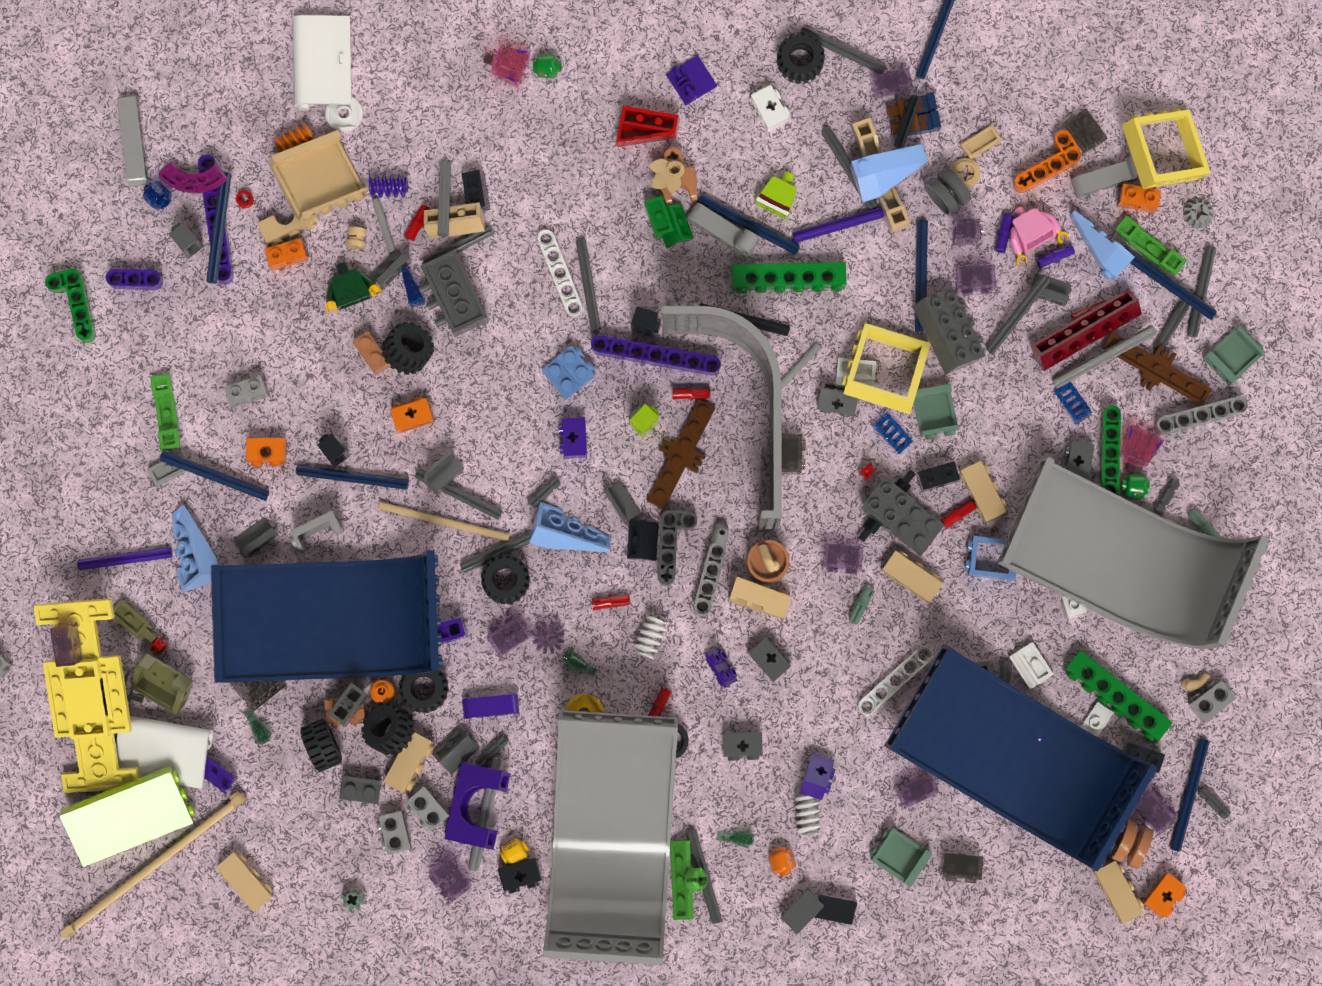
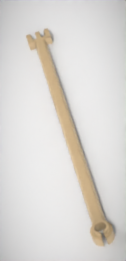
(236, 800)

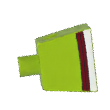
(778, 195)

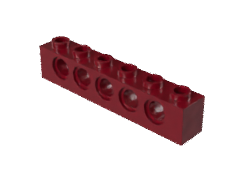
(1086, 329)

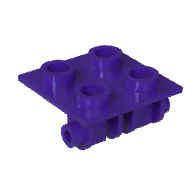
(691, 80)
(717, 659)

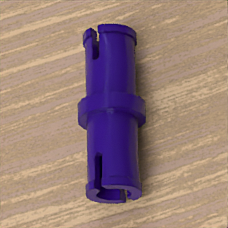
(1003, 233)
(1055, 255)

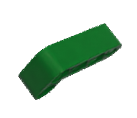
(75, 306)

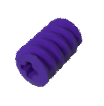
(388, 186)

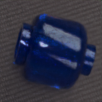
(157, 195)

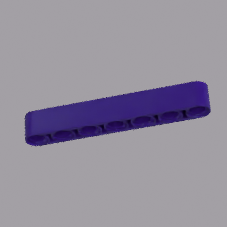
(226, 263)
(665, 352)

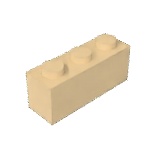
(462, 220)
(983, 491)
(912, 576)
(409, 764)
(245, 881)
(1119, 891)

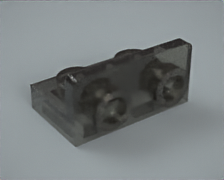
(1085, 131)

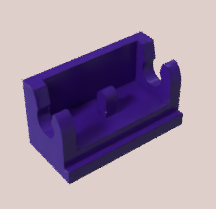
(218, 775)

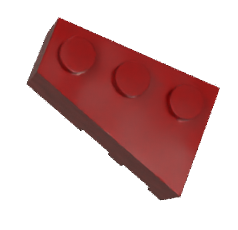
(645, 126)

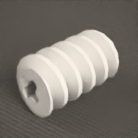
(650, 637)
(807, 815)

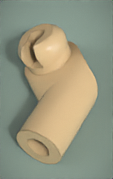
(770, 565)
(1195, 684)

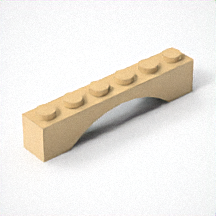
(890, 202)

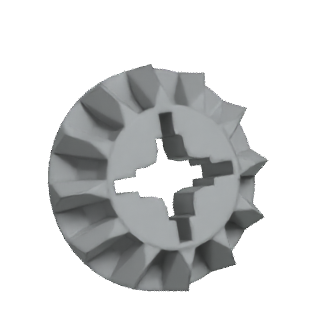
(1190, 215)

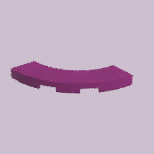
(193, 183)

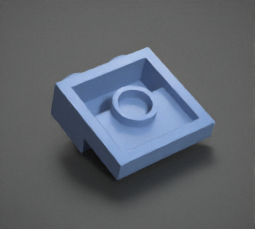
(569, 372)

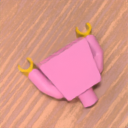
(1032, 230)

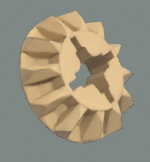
(972, 167)

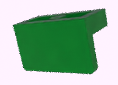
(658, 217)
(681, 227)

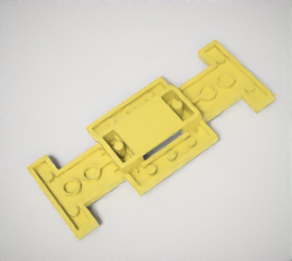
(78, 699)

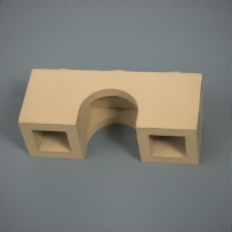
(275, 232)

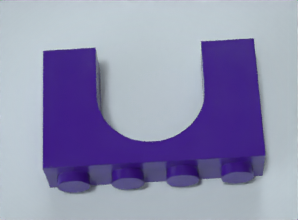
(460, 826)

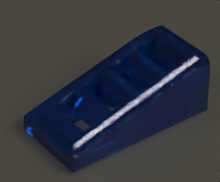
(414, 296)
(1081, 416)
(882, 432)

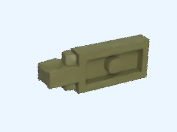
(133, 621)

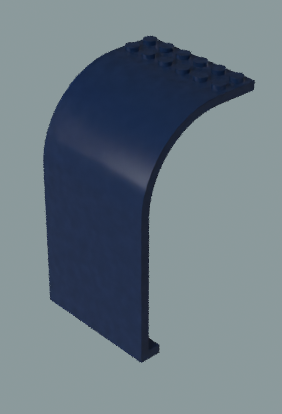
(325, 619)
(987, 746)

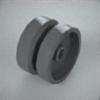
(947, 191)

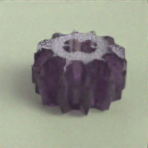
(542, 634)

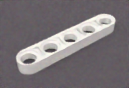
(559, 282)
(904, 676)

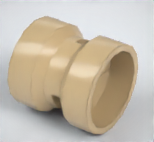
(356, 238)

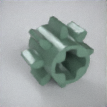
(358, 901)

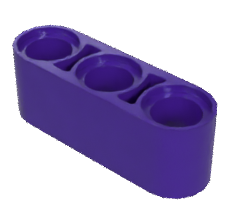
(127, 274)
(490, 706)

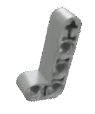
(1104, 178)
(722, 230)

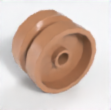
(757, 568)
(1132, 844)

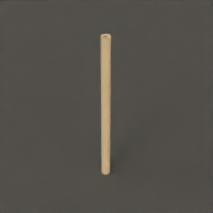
(443, 521)

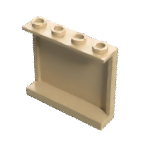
(317, 177)

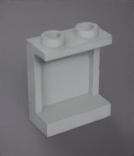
(314, 526)

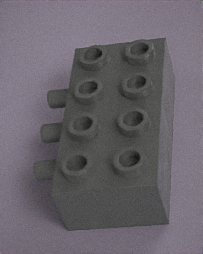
(453, 294)
(949, 330)

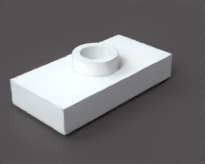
(1097, 719)

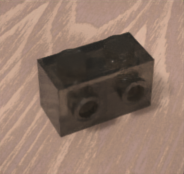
(792, 454)
(961, 866)

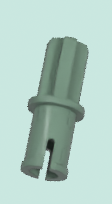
(1203, 525)
(861, 604)

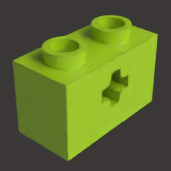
(644, 420)

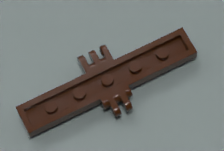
(1157, 369)
(681, 454)

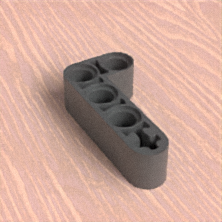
(672, 548)

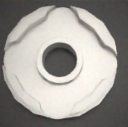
(344, 124)

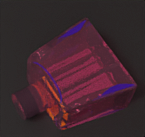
(508, 64)
(1139, 448)

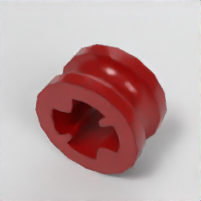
(241, 204)
(867, 471)
(158, 646)

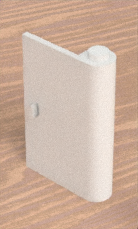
(317, 50)
(165, 744)

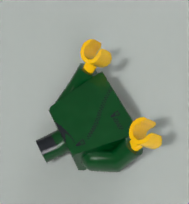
(349, 288)

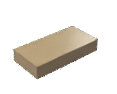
(981, 142)

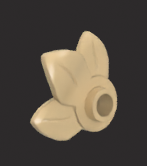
(664, 176)

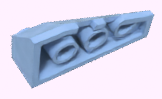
(882, 171)
(1109, 256)
(557, 531)
(193, 551)

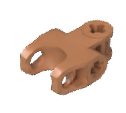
(688, 179)

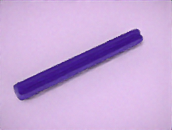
(837, 225)
(125, 558)

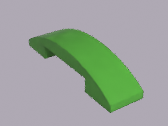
(1149, 247)
(166, 412)

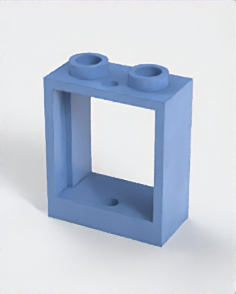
(970, 564)

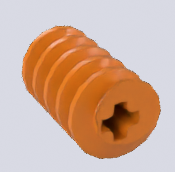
(293, 139)

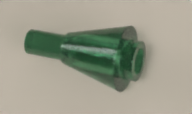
(573, 660)
(259, 731)
(740, 838)

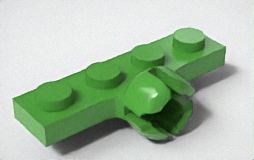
(684, 880)

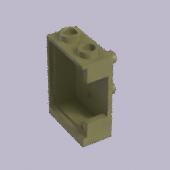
(161, 683)

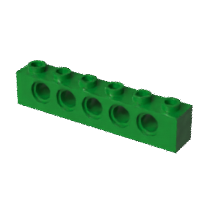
(797, 270)
(1160, 723)

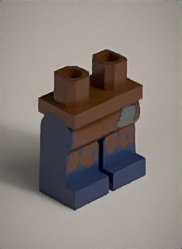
(926, 117)

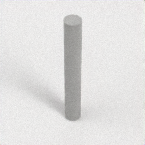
(383, 224)
(800, 364)

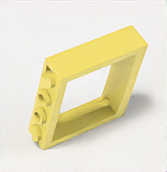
(1142, 157)
(877, 395)

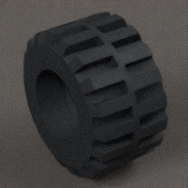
(795, 72)
(401, 358)
(496, 565)
(427, 705)
(398, 734)
(321, 745)

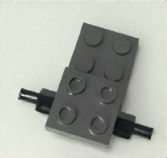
(898, 514)

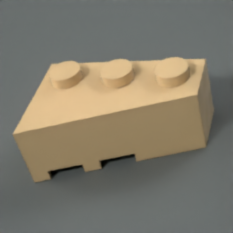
(760, 598)

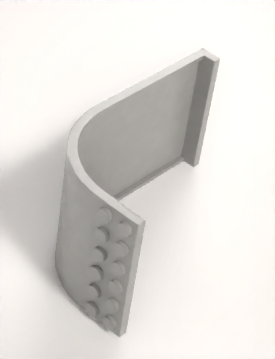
(735, 328)
(1130, 561)
(611, 837)

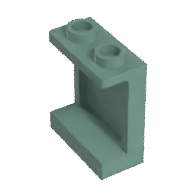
(1234, 355)
(935, 412)
(900, 856)

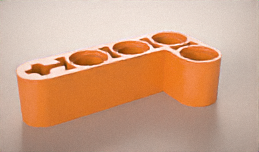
(1045, 167)

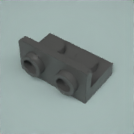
(390, 268)
(360, 789)

